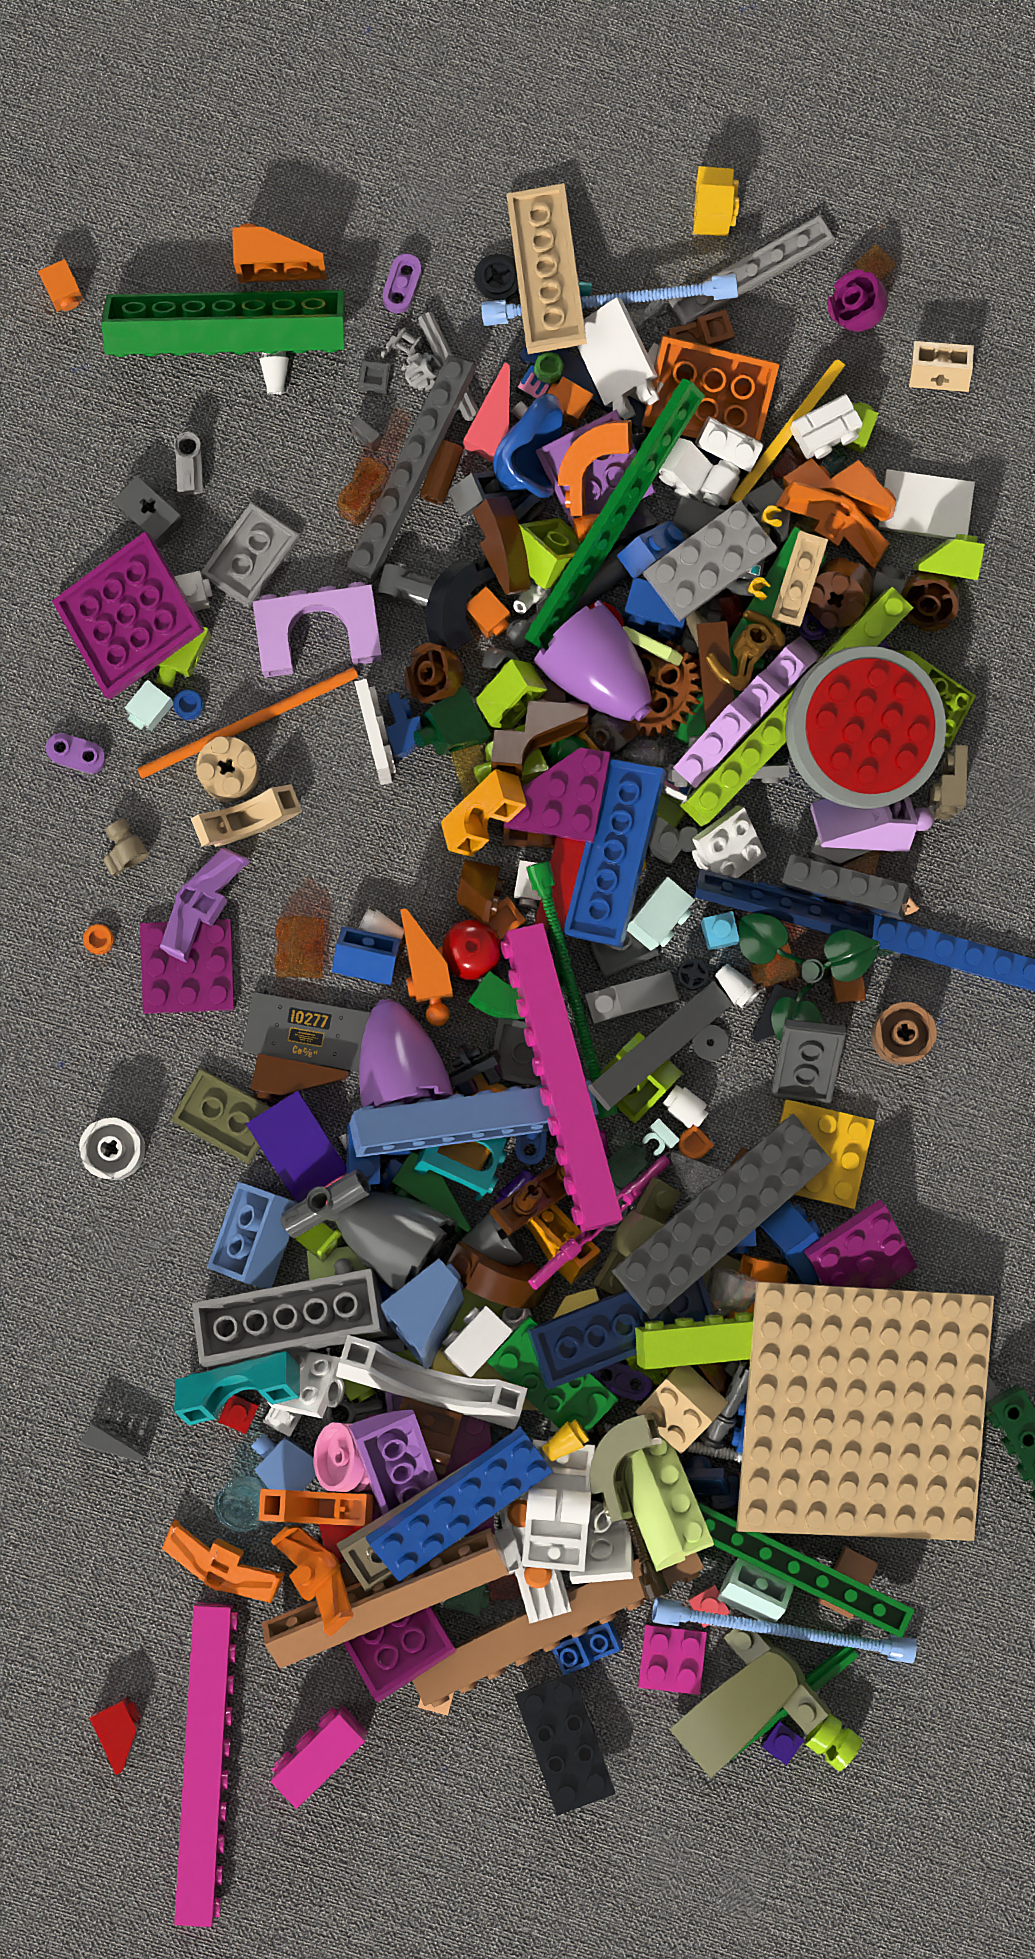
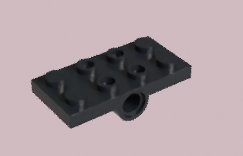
(565, 1743)

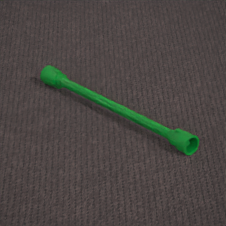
(542, 880)

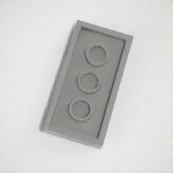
(709, 560)

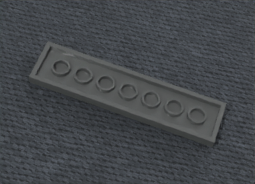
(721, 1216)

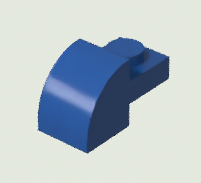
(401, 733)

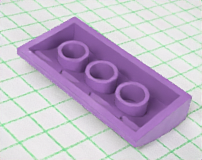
(393, 1457)

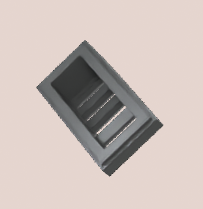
(108, 1441)

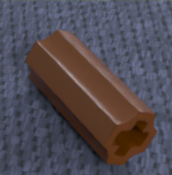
(441, 473)

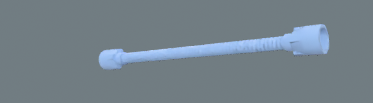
(720, 287)
(671, 1613)

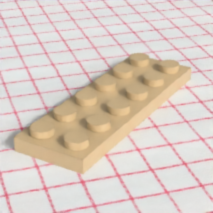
(546, 269)

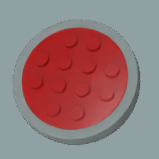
(865, 727)

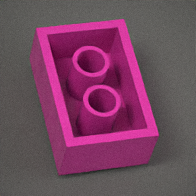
(318, 1755)

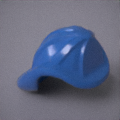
(516, 456)

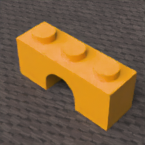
(495, 797)

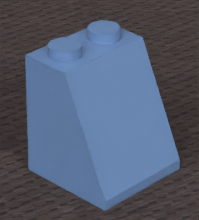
(425, 1310)

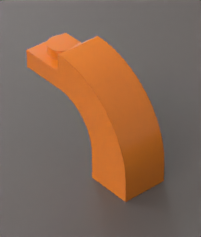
(603, 439)
(315, 1507)

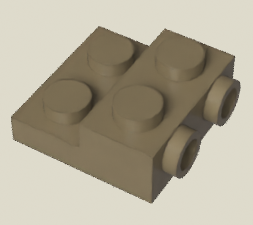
(949, 791)

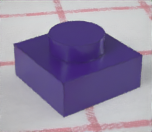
(782, 1742)

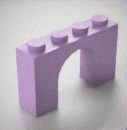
(278, 615)

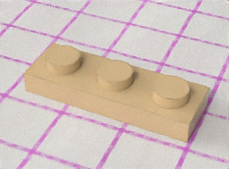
(799, 579)

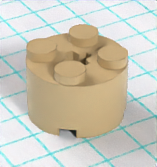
(223, 752)

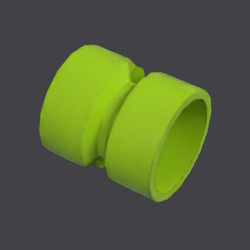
(837, 1744)

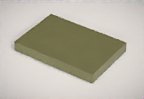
(220, 1115)

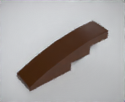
(716, 695)

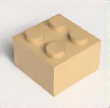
(683, 1406)

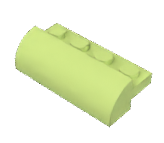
(665, 1505)

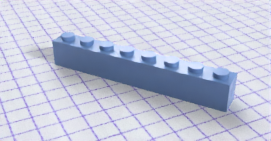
(450, 1120)

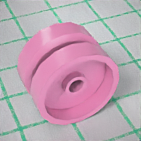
(338, 1461)

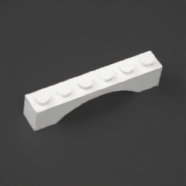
(479, 1398)

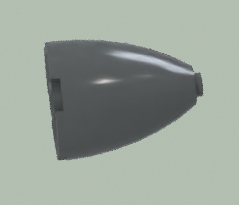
(395, 1235)

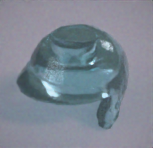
(239, 1504)

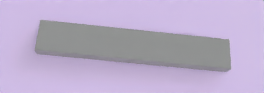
(759, 267)

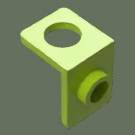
(320, 1241)

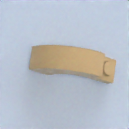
(247, 818)

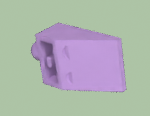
(879, 828)

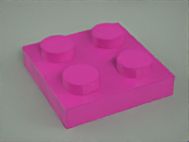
(672, 1659)

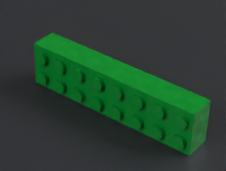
(224, 322)

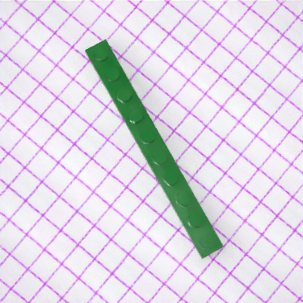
(615, 514)

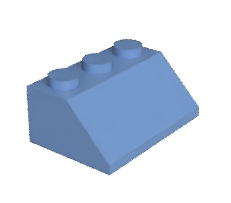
(252, 1237)

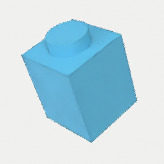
(720, 931)

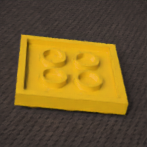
(846, 1143)

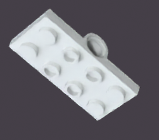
(559, 1513)

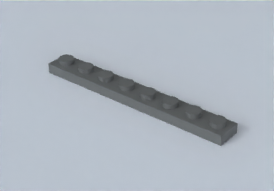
(411, 467)

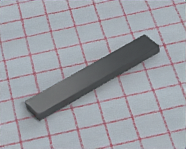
(659, 1045)

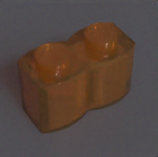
(357, 497)

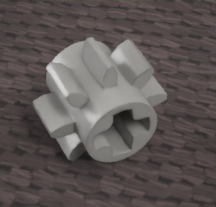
(422, 371)

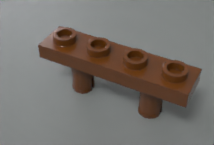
(530, 1199)

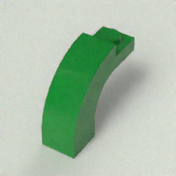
(499, 998)

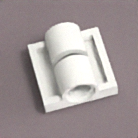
(728, 845)
(317, 1385)

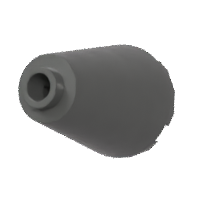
(494, 1243)

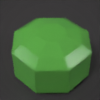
(548, 367)

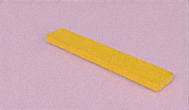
(785, 434)

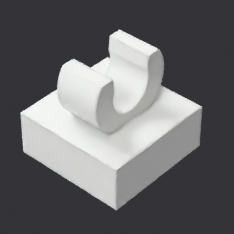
(282, 1420)

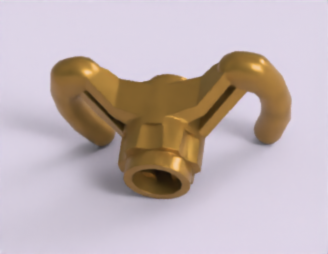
(748, 649)

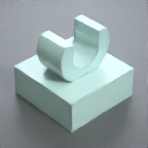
(663, 1135)

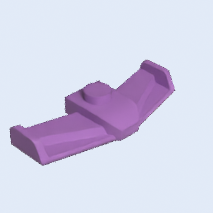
(200, 901)

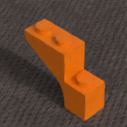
(854, 482)

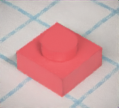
(707, 1601)

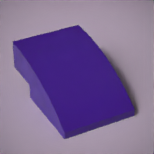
(297, 1146)

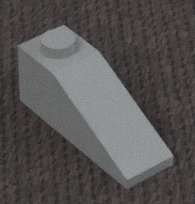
(630, 998)

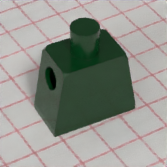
(452, 725)

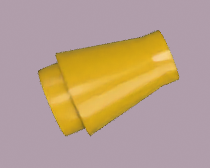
(566, 1440)

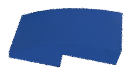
(585, 1649)

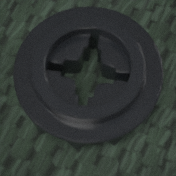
(502, 265)

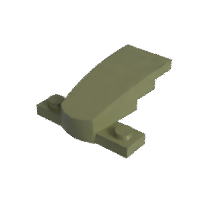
(638, 1227)
(747, 1702)

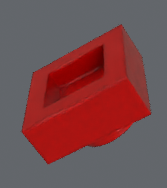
(238, 1413)

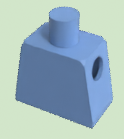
(284, 1465)

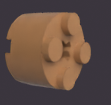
(913, 1019)

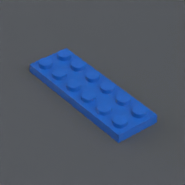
(615, 860)
(459, 1504)

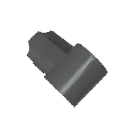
(400, 585)

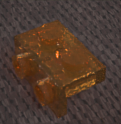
(299, 947)

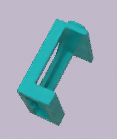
(477, 1180)

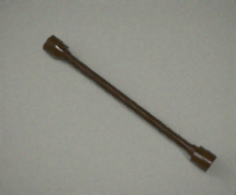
(651, 1581)

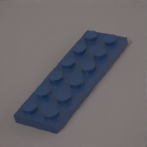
(604, 1333)

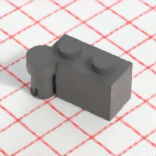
(668, 842)

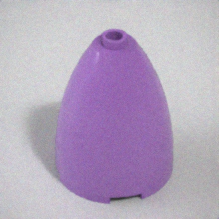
(598, 664)
(399, 1059)

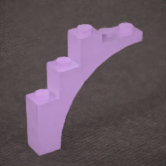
(747, 710)

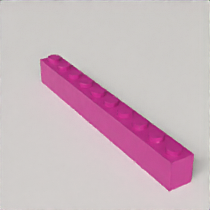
(561, 1078)
(204, 1764)

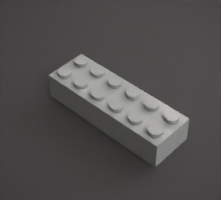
(289, 1318)

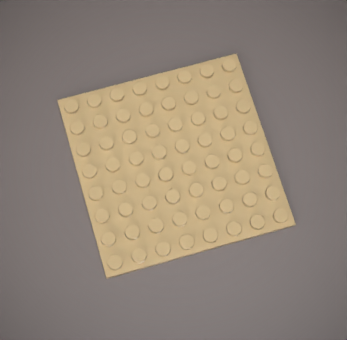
(864, 1412)

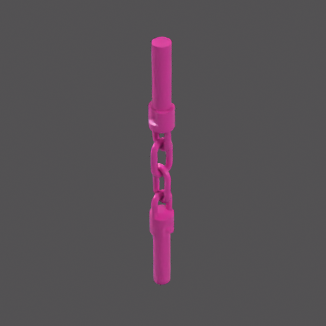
(572, 1248)

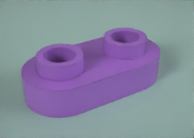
(402, 285)
(74, 753)

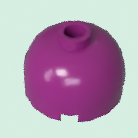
(858, 301)

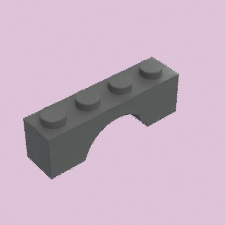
(843, 884)

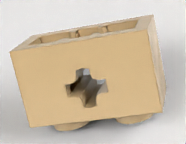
(941, 366)

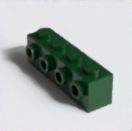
(1015, 1418)

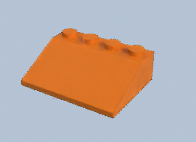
(733, 385)

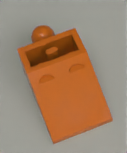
(429, 972)

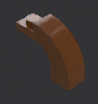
(498, 1281)

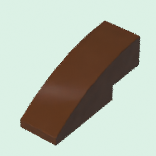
(504, 544)

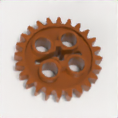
(676, 706)

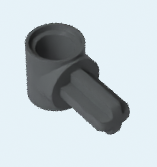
(354, 1412)

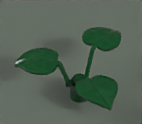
(848, 955)

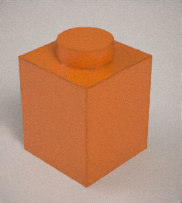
(61, 286)
(574, 400)
(488, 613)

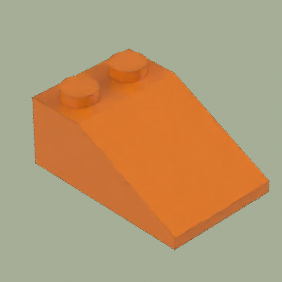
(271, 257)

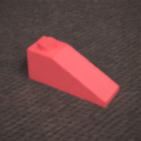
(492, 419)

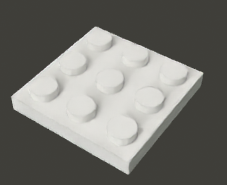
(376, 731)

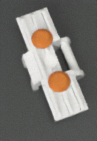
(541, 1588)

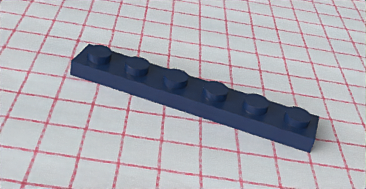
(781, 904)

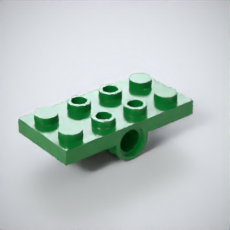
(579, 1399)

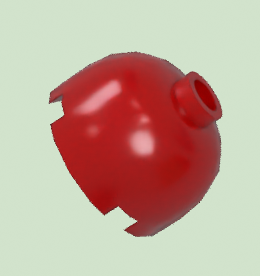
(471, 949)

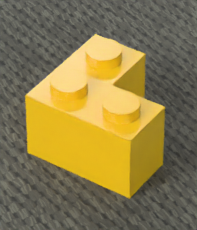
(715, 201)

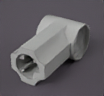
(189, 466)

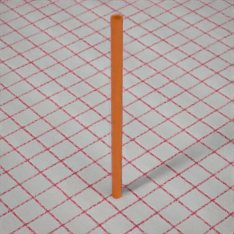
(249, 721)

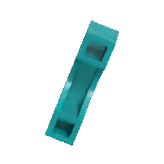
(203, 1394)

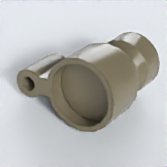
(127, 850)

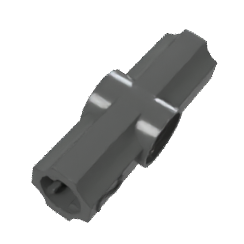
(338, 1197)

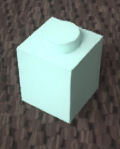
(148, 706)

